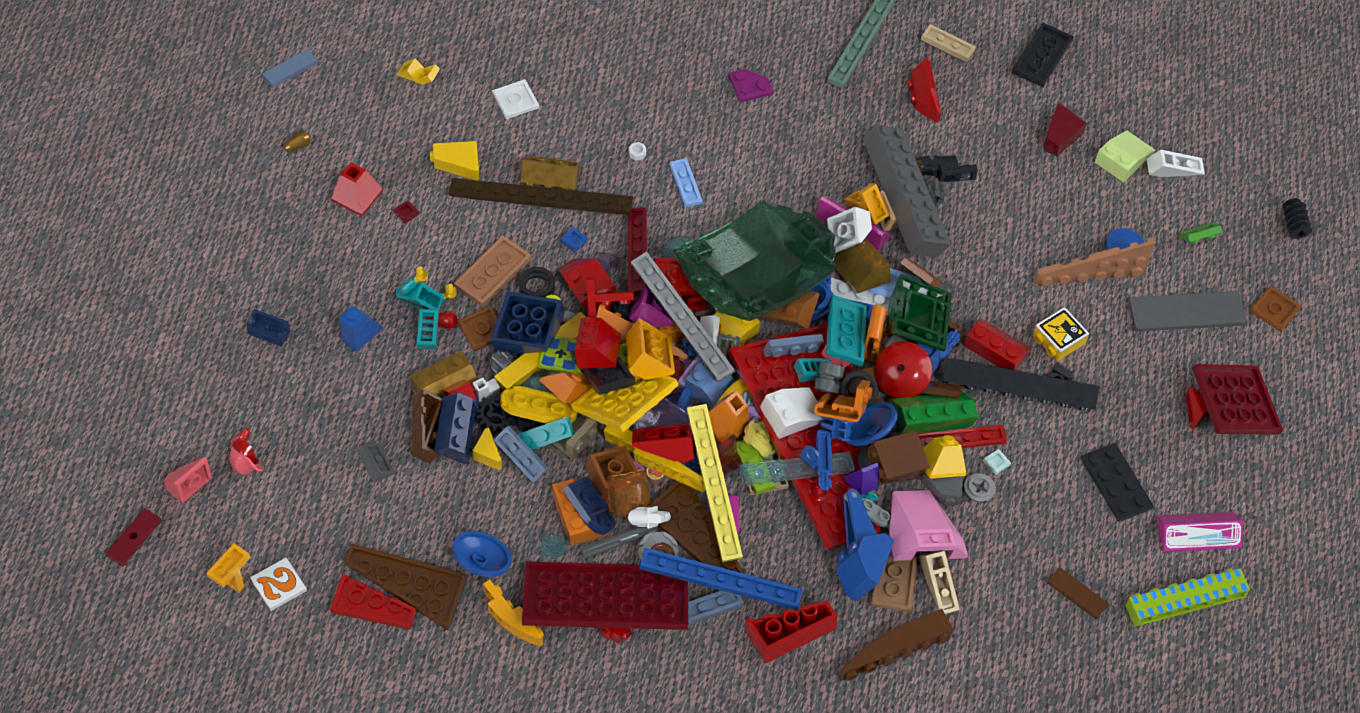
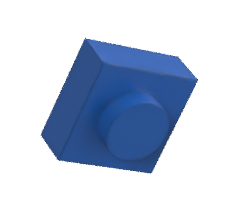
(574, 239)

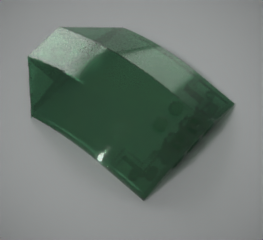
(759, 260)

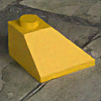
(944, 458)

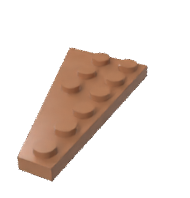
(1098, 266)

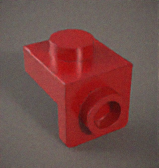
(616, 634)

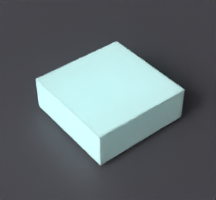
(997, 461)

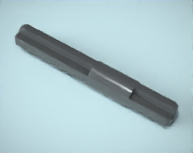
(615, 541)

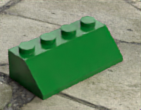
(934, 413)

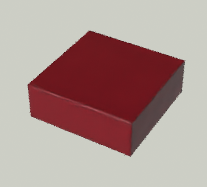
(406, 212)

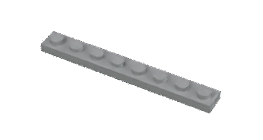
(682, 317)

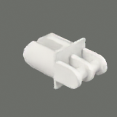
(648, 516)

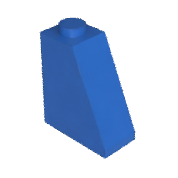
(357, 328)

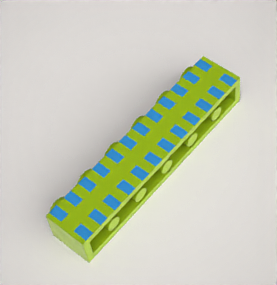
(1187, 597)

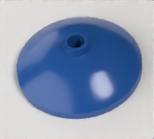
(874, 424)
(481, 554)

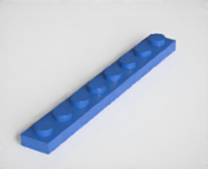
(721, 579)

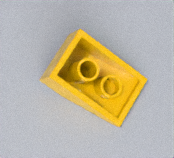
(738, 327)

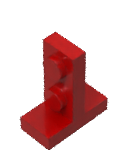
(604, 298)

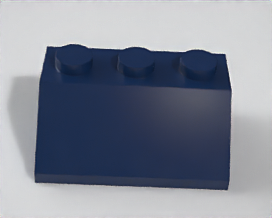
(456, 427)

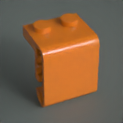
(876, 334)
(846, 407)

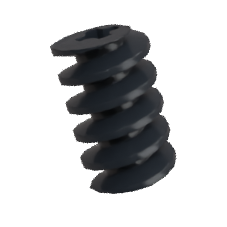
(1296, 218)

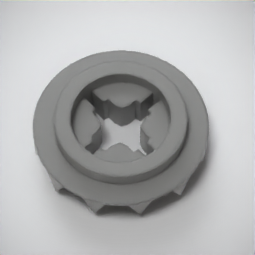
(977, 480)

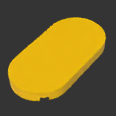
(535, 405)

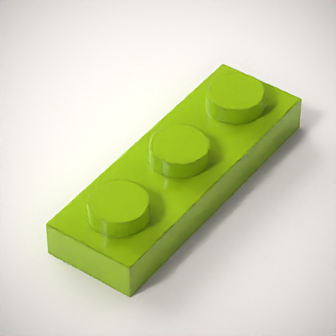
(749, 454)

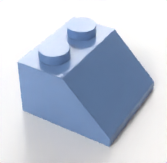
(705, 386)

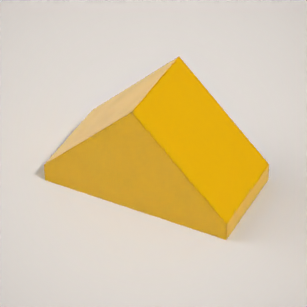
(486, 451)

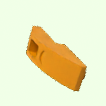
(510, 618)

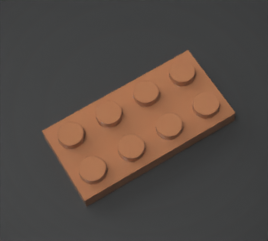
(492, 271)

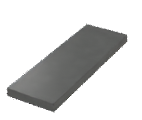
(1187, 311)

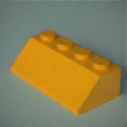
(649, 351)

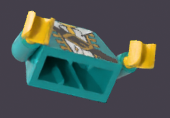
(421, 295)

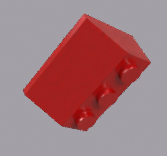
(597, 344)
(996, 345)

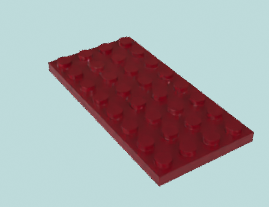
(602, 597)

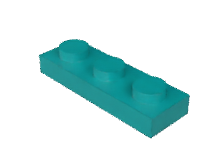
(548, 433)

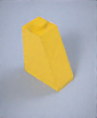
(456, 158)

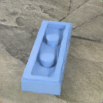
(685, 182)

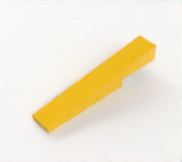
(527, 364)
(669, 468)

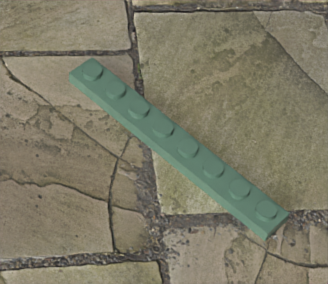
(860, 42)

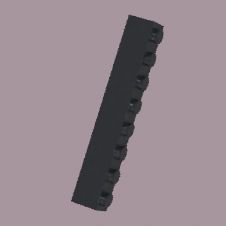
(1021, 383)

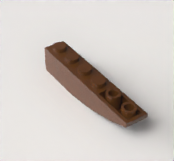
(900, 643)

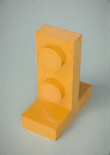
(869, 200)
(228, 568)

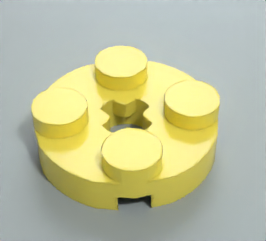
(759, 438)

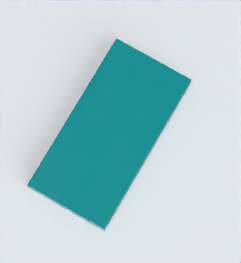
(846, 330)

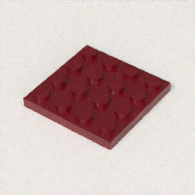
(1237, 399)

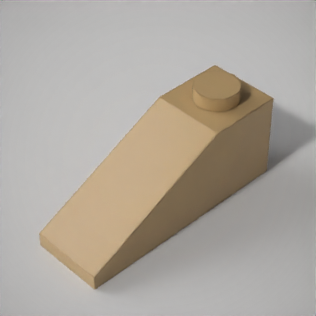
(939, 580)

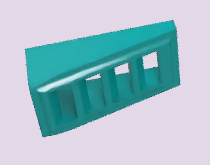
(430, 341)
(801, 365)

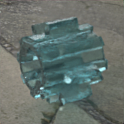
(553, 546)

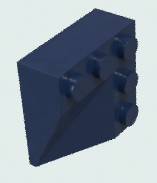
(527, 323)

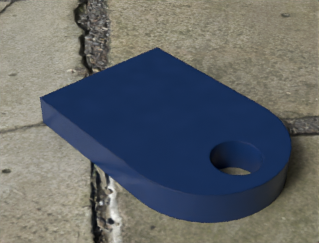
(590, 505)

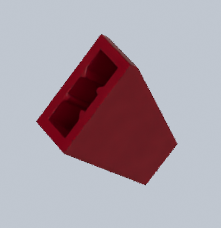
(1063, 130)

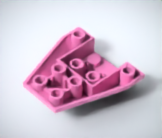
(922, 525)

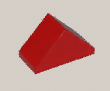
(1195, 406)

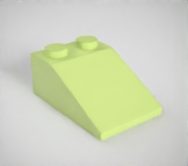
(1123, 155)

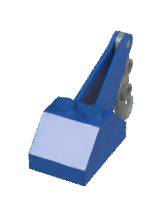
(866, 551)

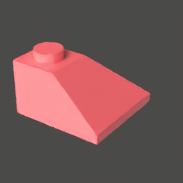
(188, 479)

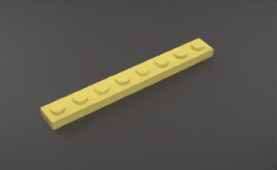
(714, 483)

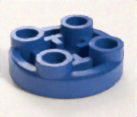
(1122, 238)

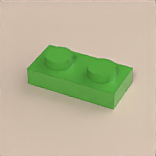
(1205, 231)

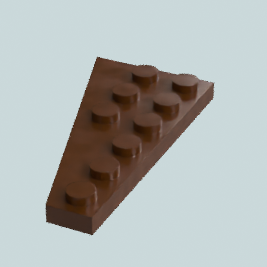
(691, 526)
(421, 585)

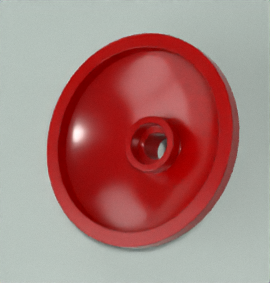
(915, 375)

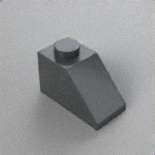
(945, 490)

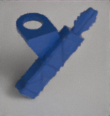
(937, 356)
(820, 458)

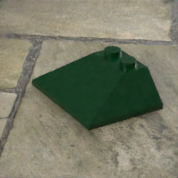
(919, 312)

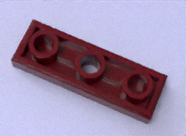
(126, 546)

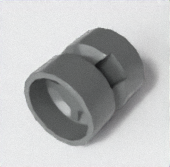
(829, 378)

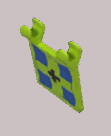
(559, 356)

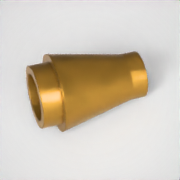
(297, 141)

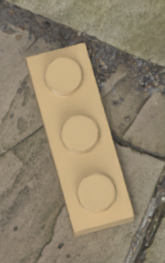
(948, 43)

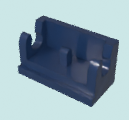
(268, 327)

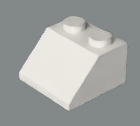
(850, 227)

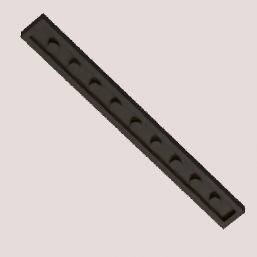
(541, 196)

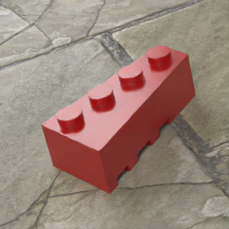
(791, 629)

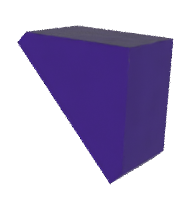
(864, 479)

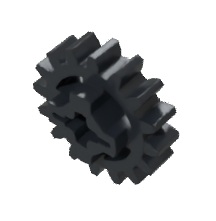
(493, 419)

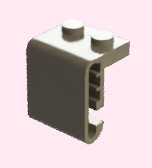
(572, 446)

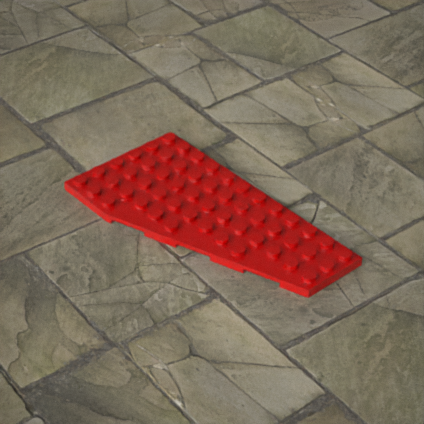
(770, 374)

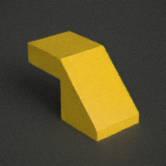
(416, 72)

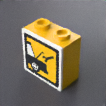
(1060, 334)

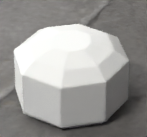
(637, 151)

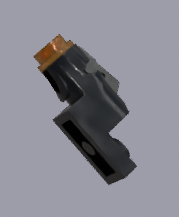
(946, 168)

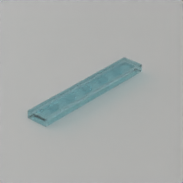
(790, 469)

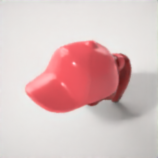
(242, 455)

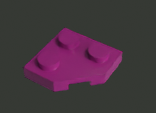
(750, 85)

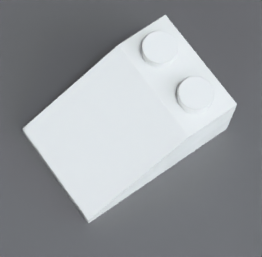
(790, 410)

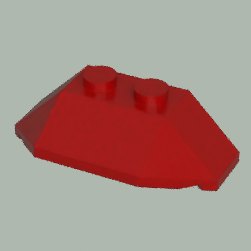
(924, 91)
(576, 274)

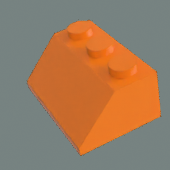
(573, 524)

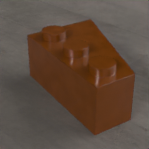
(425, 424)

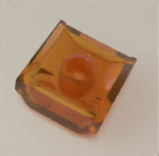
(627, 492)

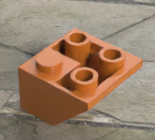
(729, 416)

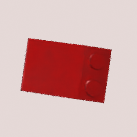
(669, 442)

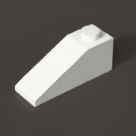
(1174, 164)

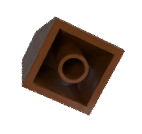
(899, 458)

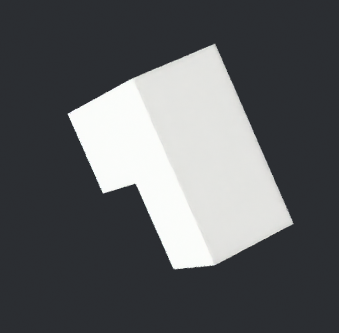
(485, 389)

